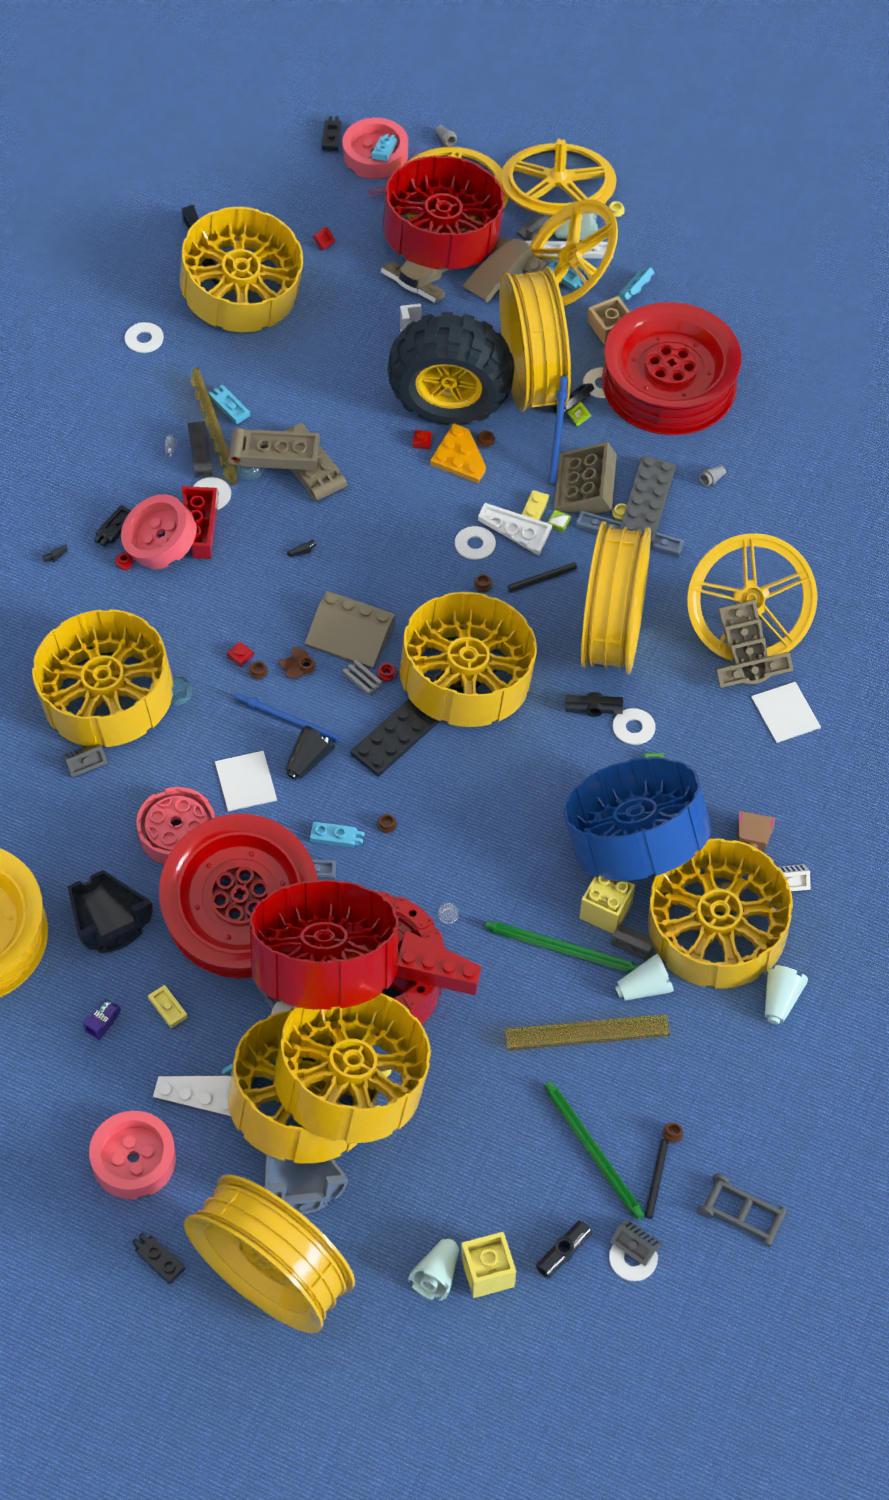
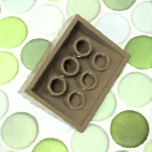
(586, 479)
(350, 629)

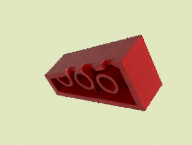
(203, 505)
(436, 966)

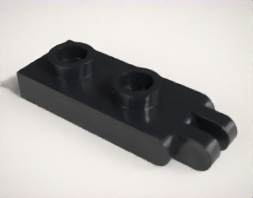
(331, 134)
(578, 394)
(112, 527)
(158, 1258)

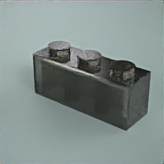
(200, 449)

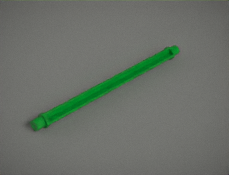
(561, 946)
(594, 1150)

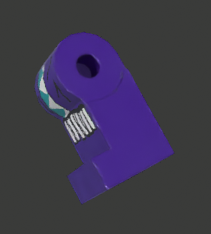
(101, 1019)

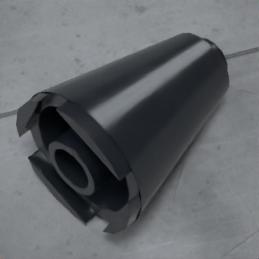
(307, 752)

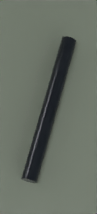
(543, 576)
(656, 1179)

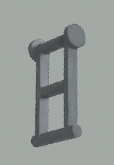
(722, 1182)

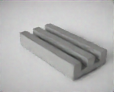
(375, 684)

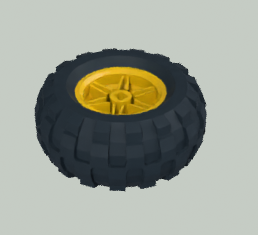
(451, 368)

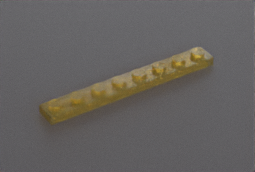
(215, 430)
(587, 1032)

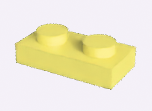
(536, 505)
(167, 1006)

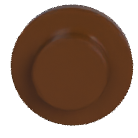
(486, 438)
(483, 583)
(258, 670)
(386, 823)
(672, 1132)

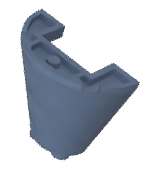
(304, 1185)

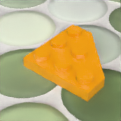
(459, 455)

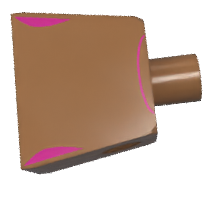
(754, 829)

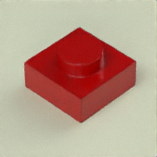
(323, 238)
(422, 439)
(240, 654)

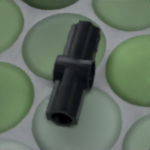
(594, 704)
(555, 1258)

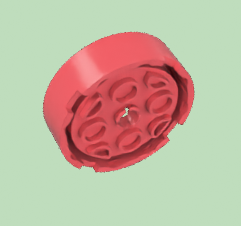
(362, 138)
(152, 518)
(155, 817)
(127, 1135)

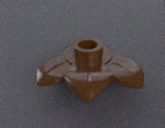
(295, 664)

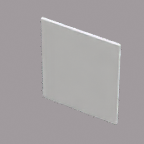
(785, 712)
(245, 781)

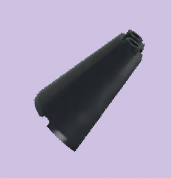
(108, 912)

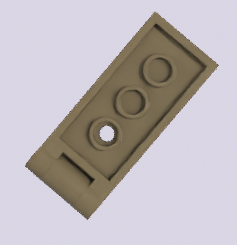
(274, 449)
(324, 479)

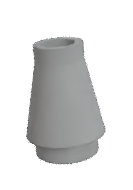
(447, 136)
(711, 476)

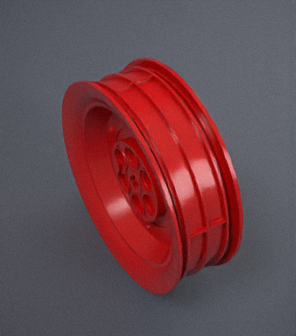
(671, 368)
(193, 878)

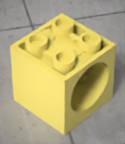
(606, 903)
(488, 1264)

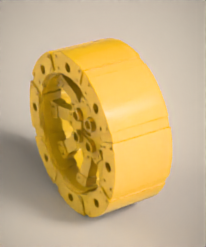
(240, 268)
(467, 658)
(103, 677)
(728, 861)
(353, 1067)
(267, 1133)

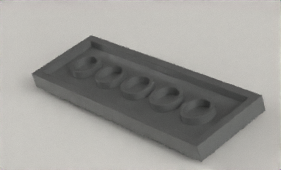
(648, 495)

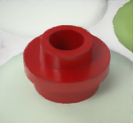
(124, 565)
(386, 667)

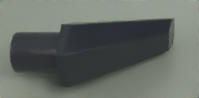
(304, 548)
(55, 554)

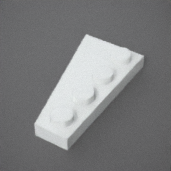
(517, 527)
(195, 1091)

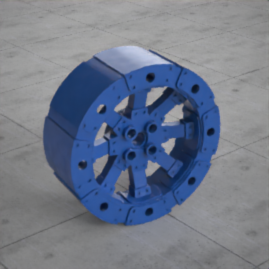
(635, 809)

